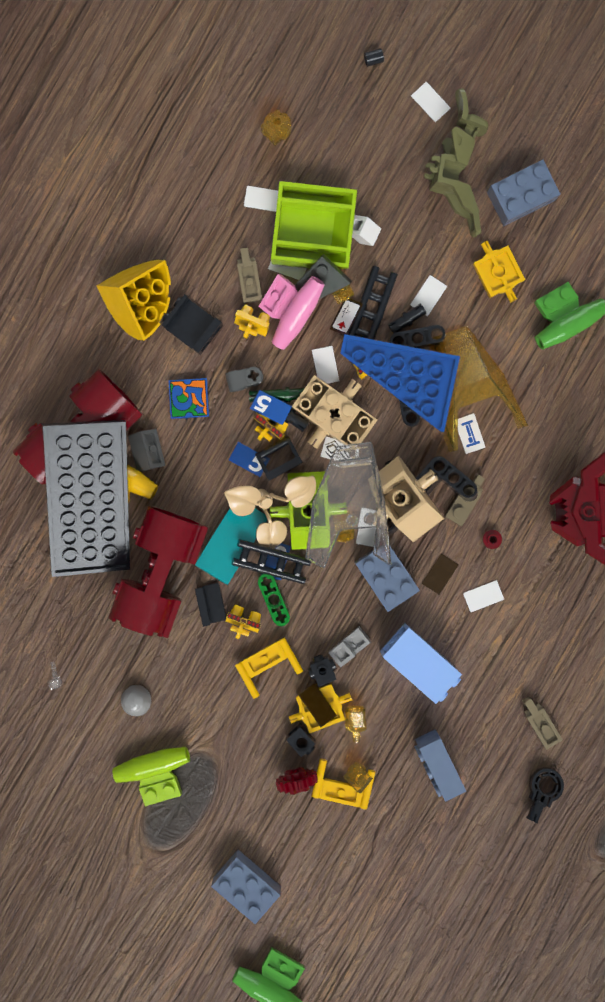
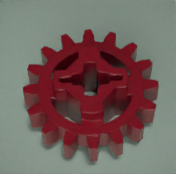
(296, 780)

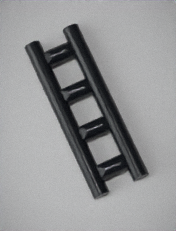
(381, 299)
(261, 568)

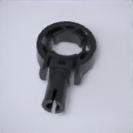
(547, 798)

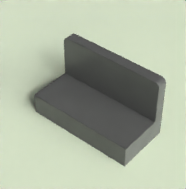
(146, 450)

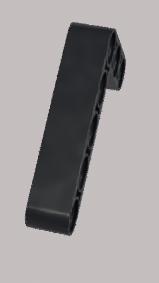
(427, 341)
(444, 476)

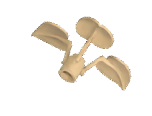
(244, 498)

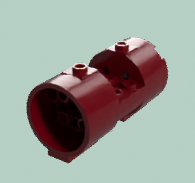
(98, 400)
(145, 604)

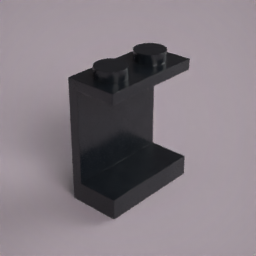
(191, 324)

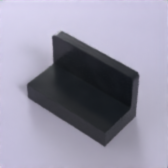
(210, 604)

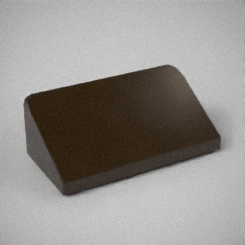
(317, 705)

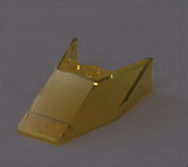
(475, 380)

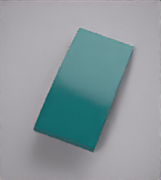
(222, 547)

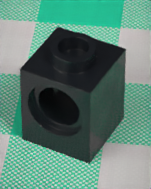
(298, 732)

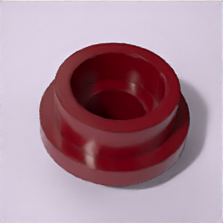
(486, 537)

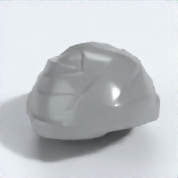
(136, 700)

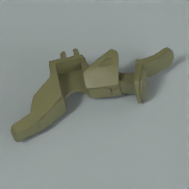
(456, 157)

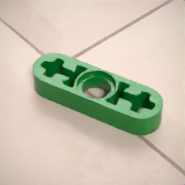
(284, 610)

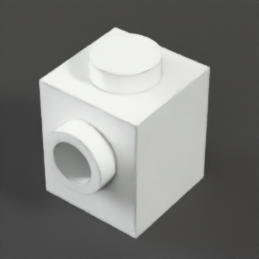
(367, 231)

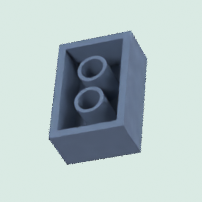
(523, 192)
(389, 582)
(439, 765)
(246, 886)

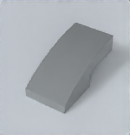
(349, 646)

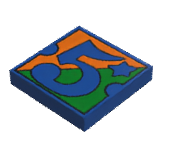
(188, 398)

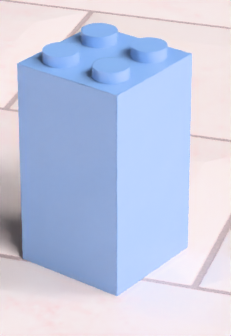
(420, 663)

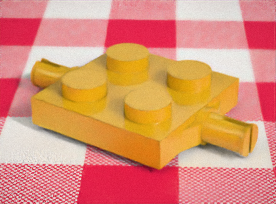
(498, 271)
(334, 701)

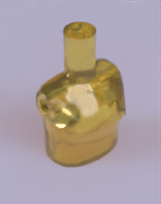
(355, 721)

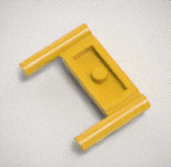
(264, 660)
(340, 791)

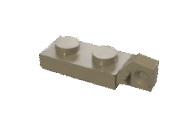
(249, 278)
(460, 508)
(541, 724)

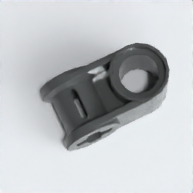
(240, 379)

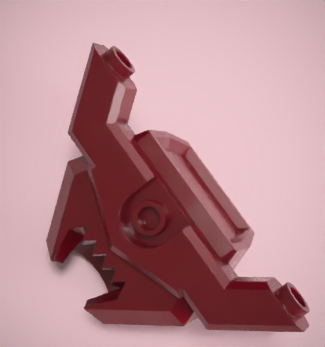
(582, 509)

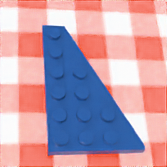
(413, 375)

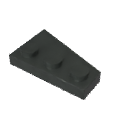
(328, 273)

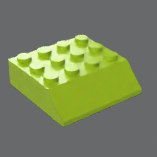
(313, 223)

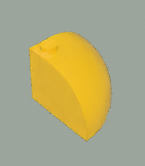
(138, 297)

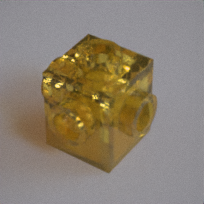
(276, 127)

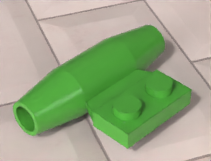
(566, 315)
(277, 978)

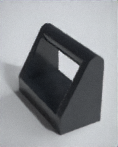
(283, 468)

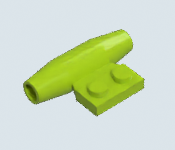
(154, 773)

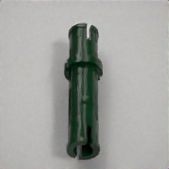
(280, 394)

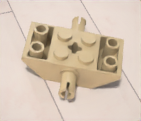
(318, 401)
(417, 512)

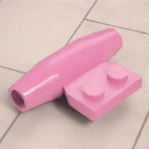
(290, 307)

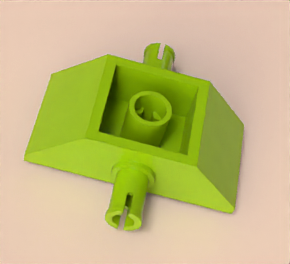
(298, 520)

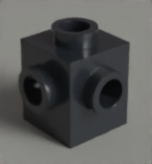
(322, 676)

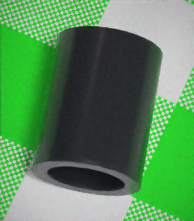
(373, 57)

